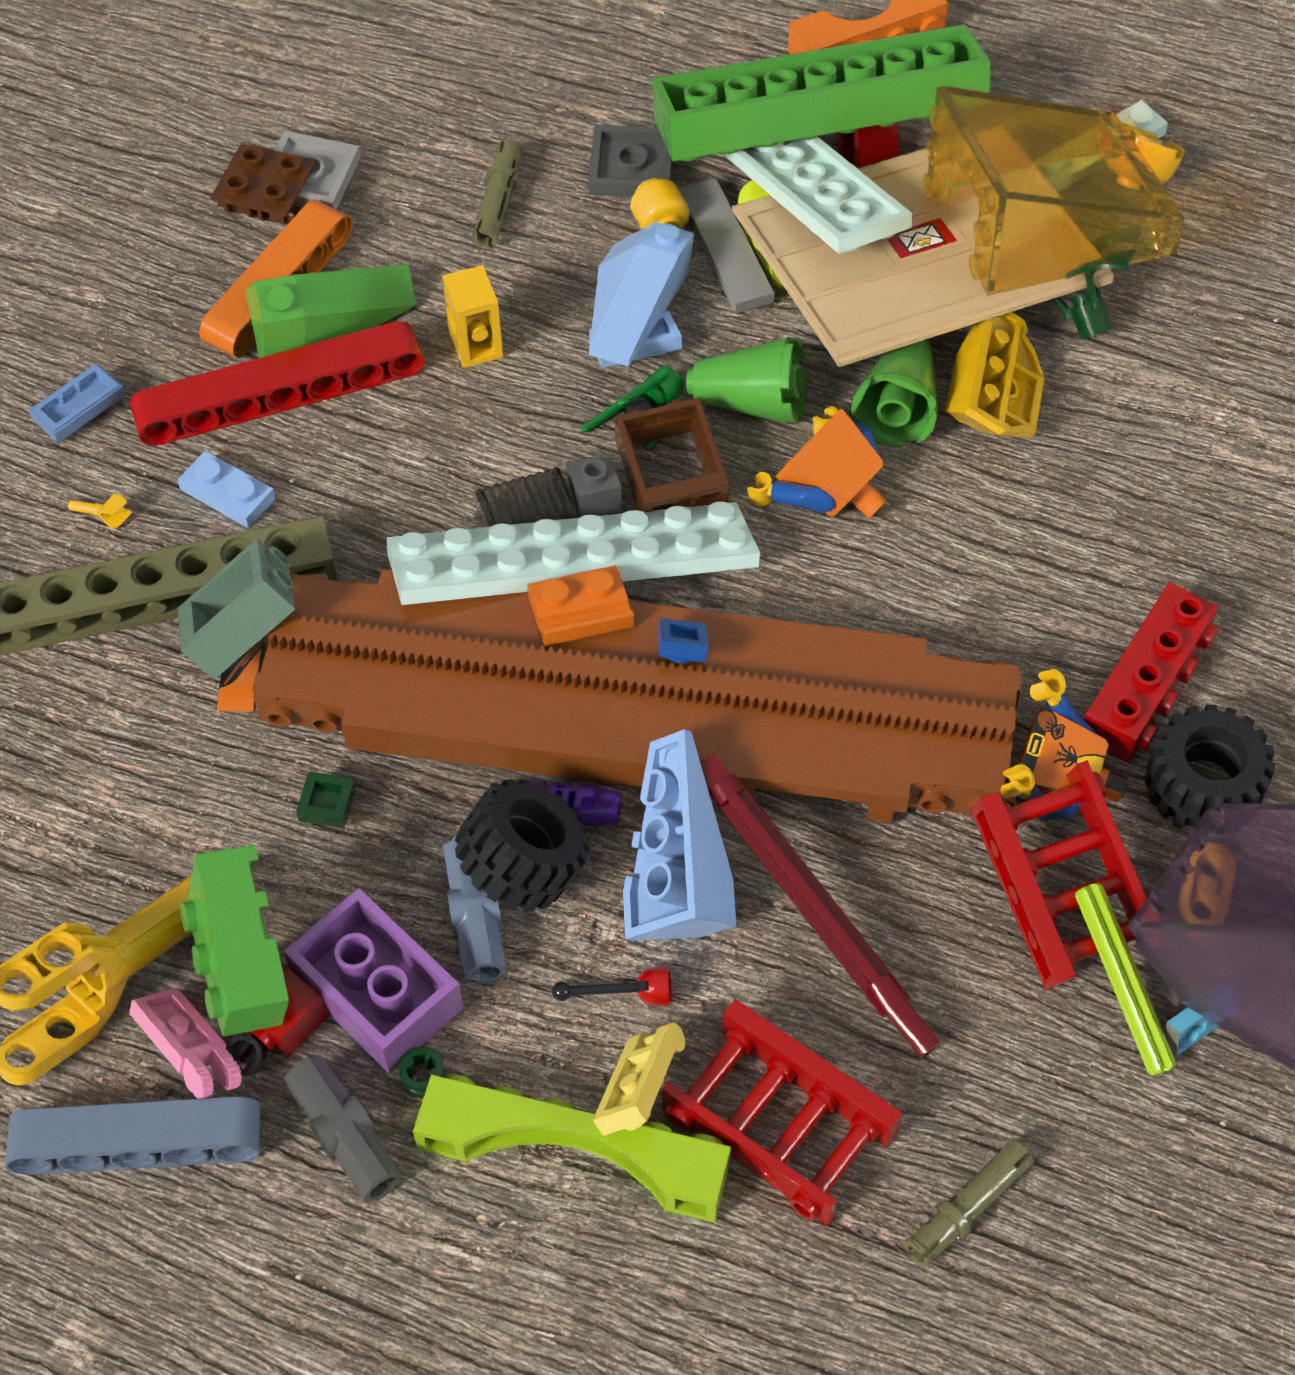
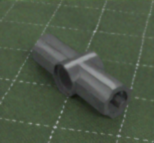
(343, 1128)

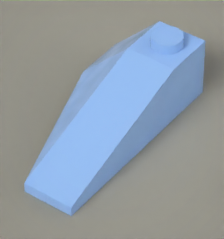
(636, 287)
(681, 864)

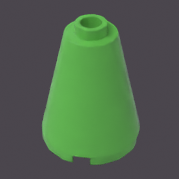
(754, 381)
(899, 396)

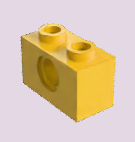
(473, 316)

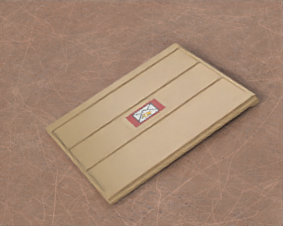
(894, 286)

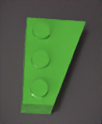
(233, 943)

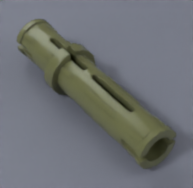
(501, 180)
(954, 1217)

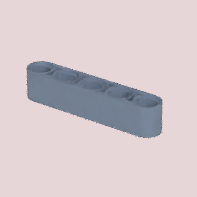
(133, 1135)

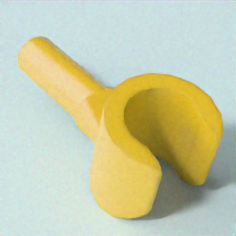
(110, 512)

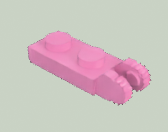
(186, 1041)

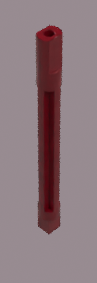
(817, 906)

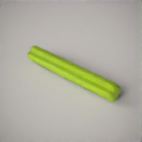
(1125, 979)

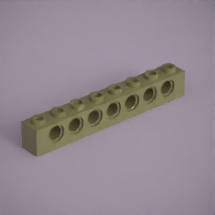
(129, 579)

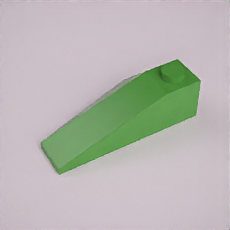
(325, 305)

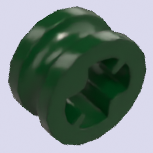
(407, 1069)

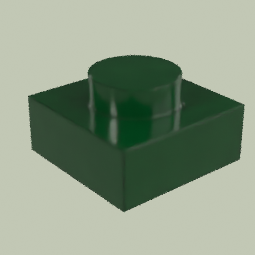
(326, 800)

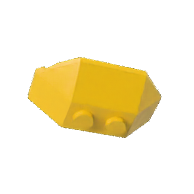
(997, 379)

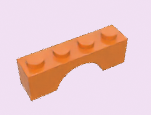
(900, 18)

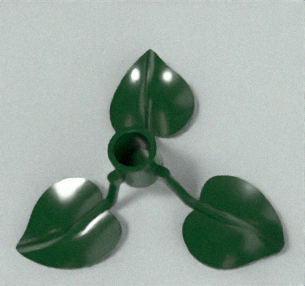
(1089, 308)

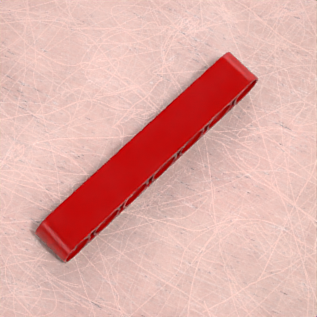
(276, 383)

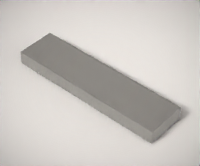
(726, 246)

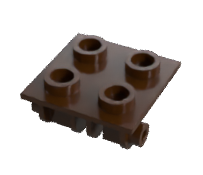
(263, 183)

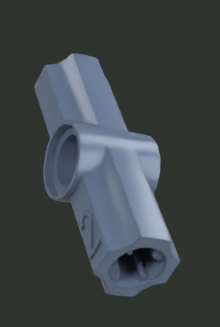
(476, 923)

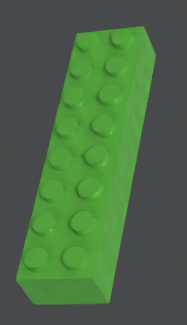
(814, 92)

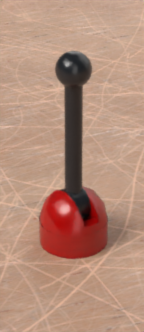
(651, 986)

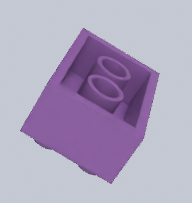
(375, 979)

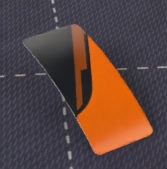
(237, 682)

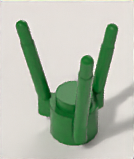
(658, 388)

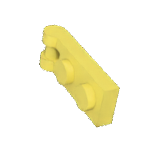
(638, 1079)

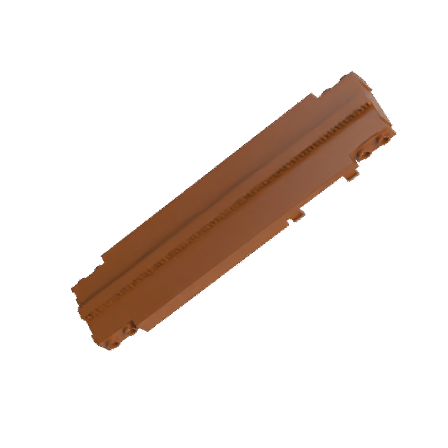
(772, 702)

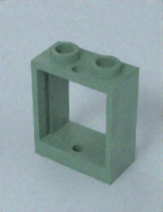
(236, 608)

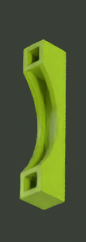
(472, 1120)

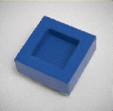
(682, 640)

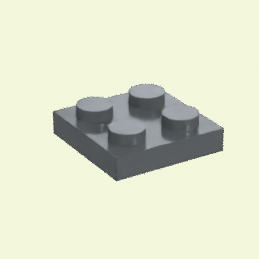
(626, 158)

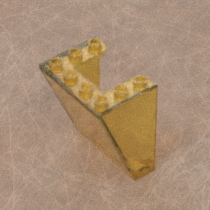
(1048, 184)

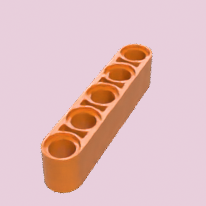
(299, 248)

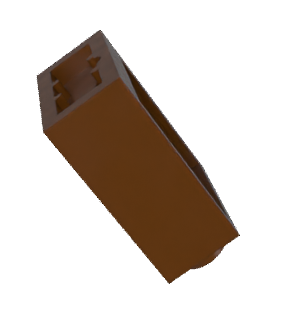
(662, 422)

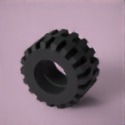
(1213, 738)
(522, 845)

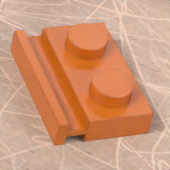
(580, 605)

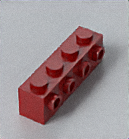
(1151, 670)

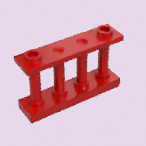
(1018, 866)
(786, 1063)

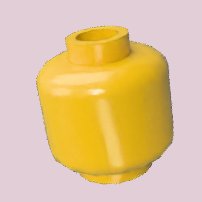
(659, 202)

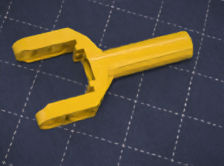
(92, 978)

